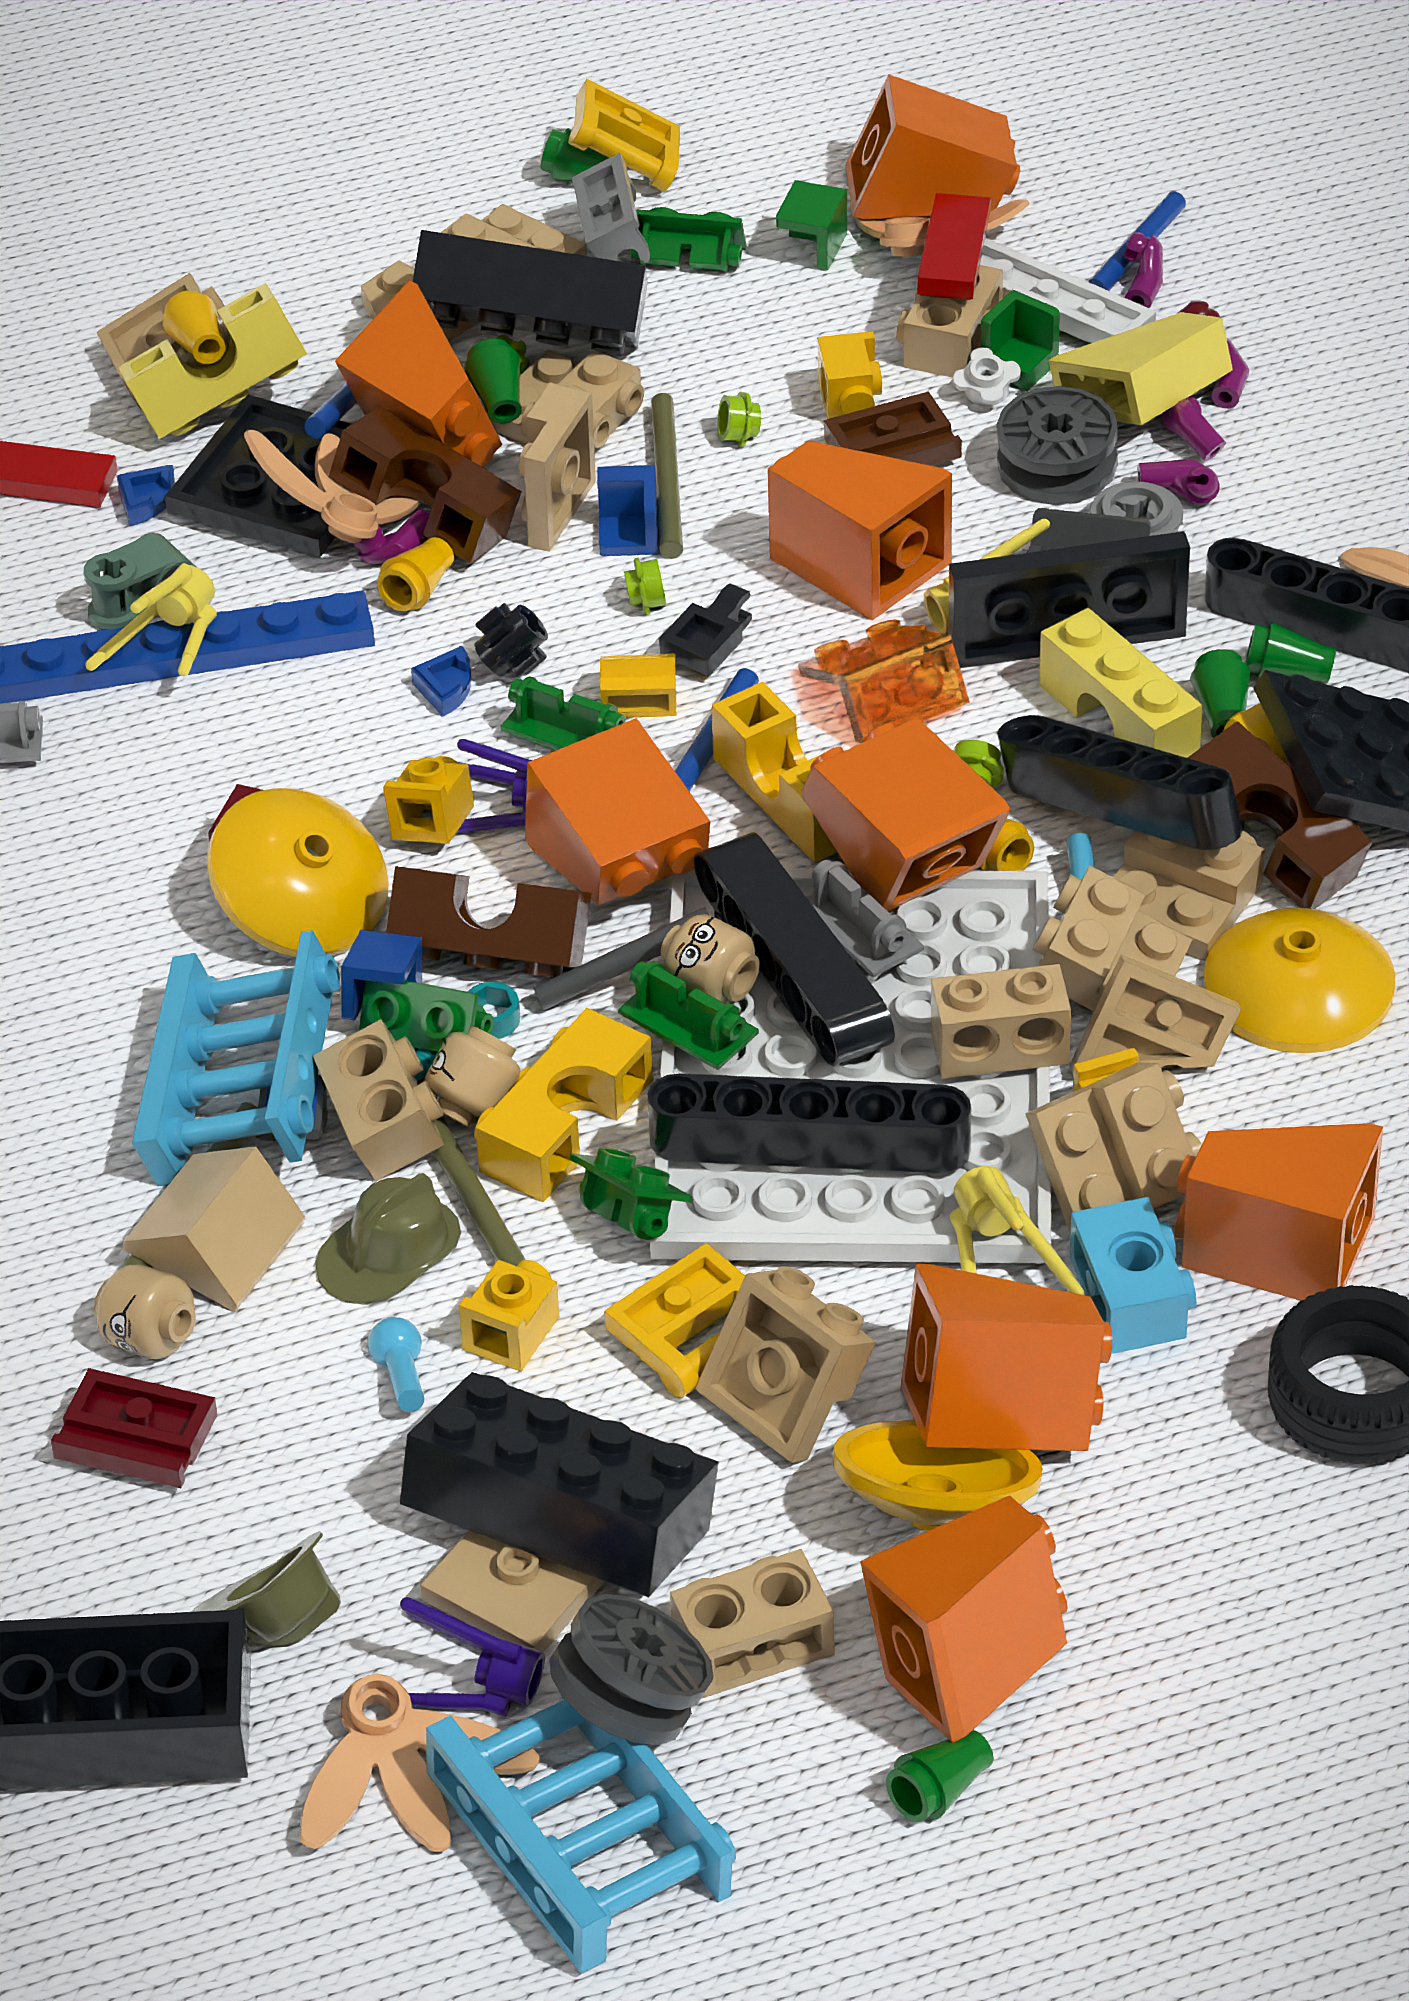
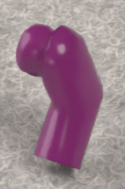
(1149, 277)
(1230, 386)
(1188, 422)
(1183, 477)
(383, 547)

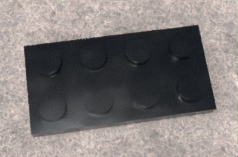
(1008, 600)

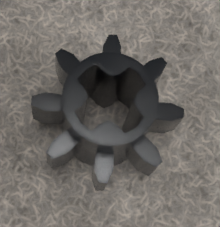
(511, 640)

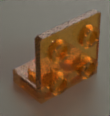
(891, 675)

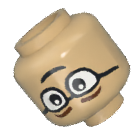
(711, 958)
(471, 1074)
(145, 1311)

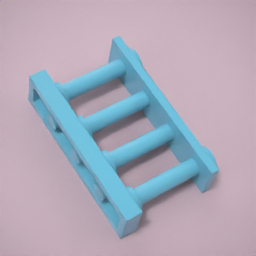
(188, 1038)
(541, 1864)

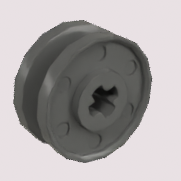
(1057, 445)
(631, 1669)

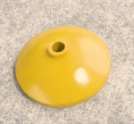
(279, 888)
(1302, 979)
(930, 1484)

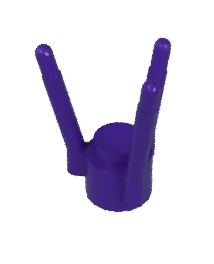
(516, 779)
(504, 1667)

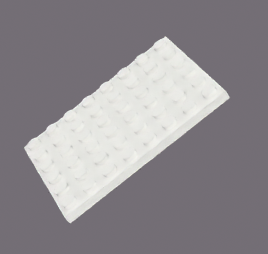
(874, 1215)

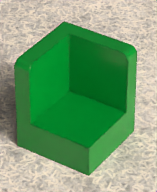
(816, 215)
(1022, 332)

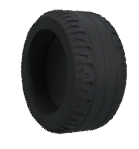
(1324, 1418)

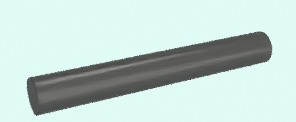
(606, 966)

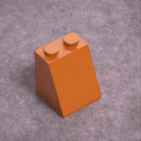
(924, 146)
(414, 373)
(859, 523)
(904, 811)
(612, 814)
(1280, 1205)
(1002, 1363)
(967, 1612)

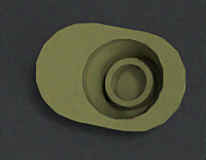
(388, 1241)
(283, 1598)

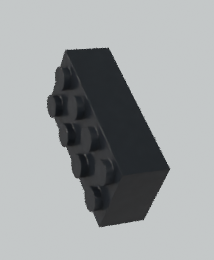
(531, 291)
(559, 1483)
(124, 1699)

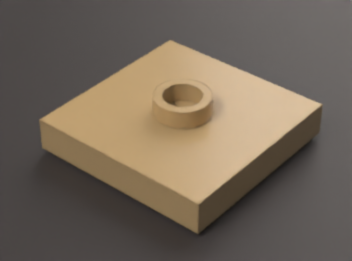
(507, 1591)

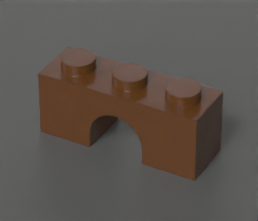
(393, 458)
(1314, 849)
(543, 928)

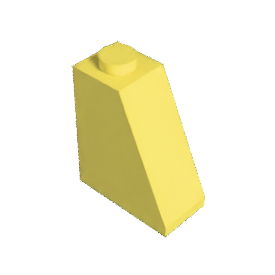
(1149, 365)

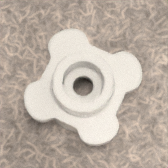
(986, 389)

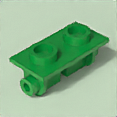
(713, 238)
(550, 721)
(422, 1012)
(690, 1021)
(627, 1192)

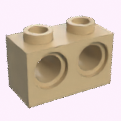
(944, 331)
(1000, 1021)
(379, 1099)
(757, 1619)

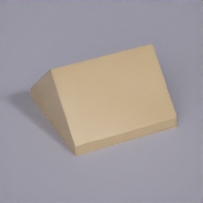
(218, 1224)

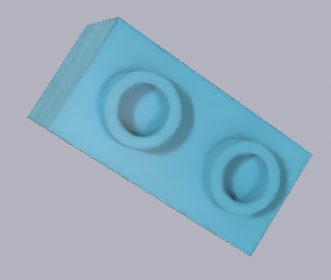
(1132, 1273)

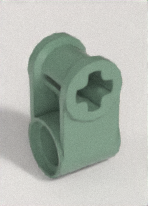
(127, 576)

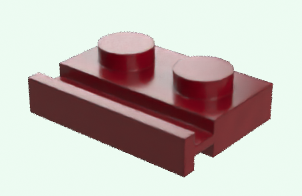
(134, 1427)

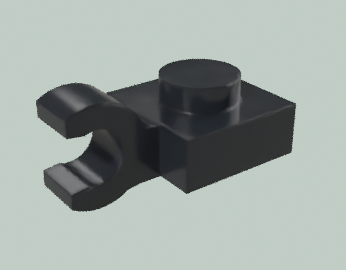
(708, 635)

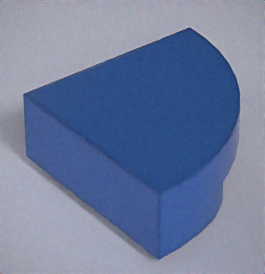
(145, 492)
(444, 680)

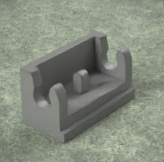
(608, 210)

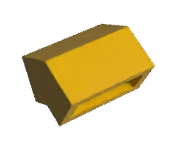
(639, 684)

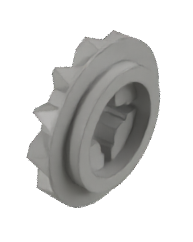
(1136, 500)

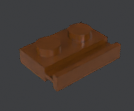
(900, 429)

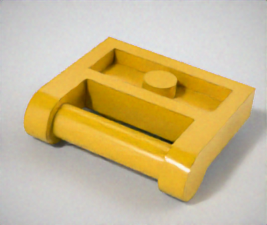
(621, 126)
(673, 1310)

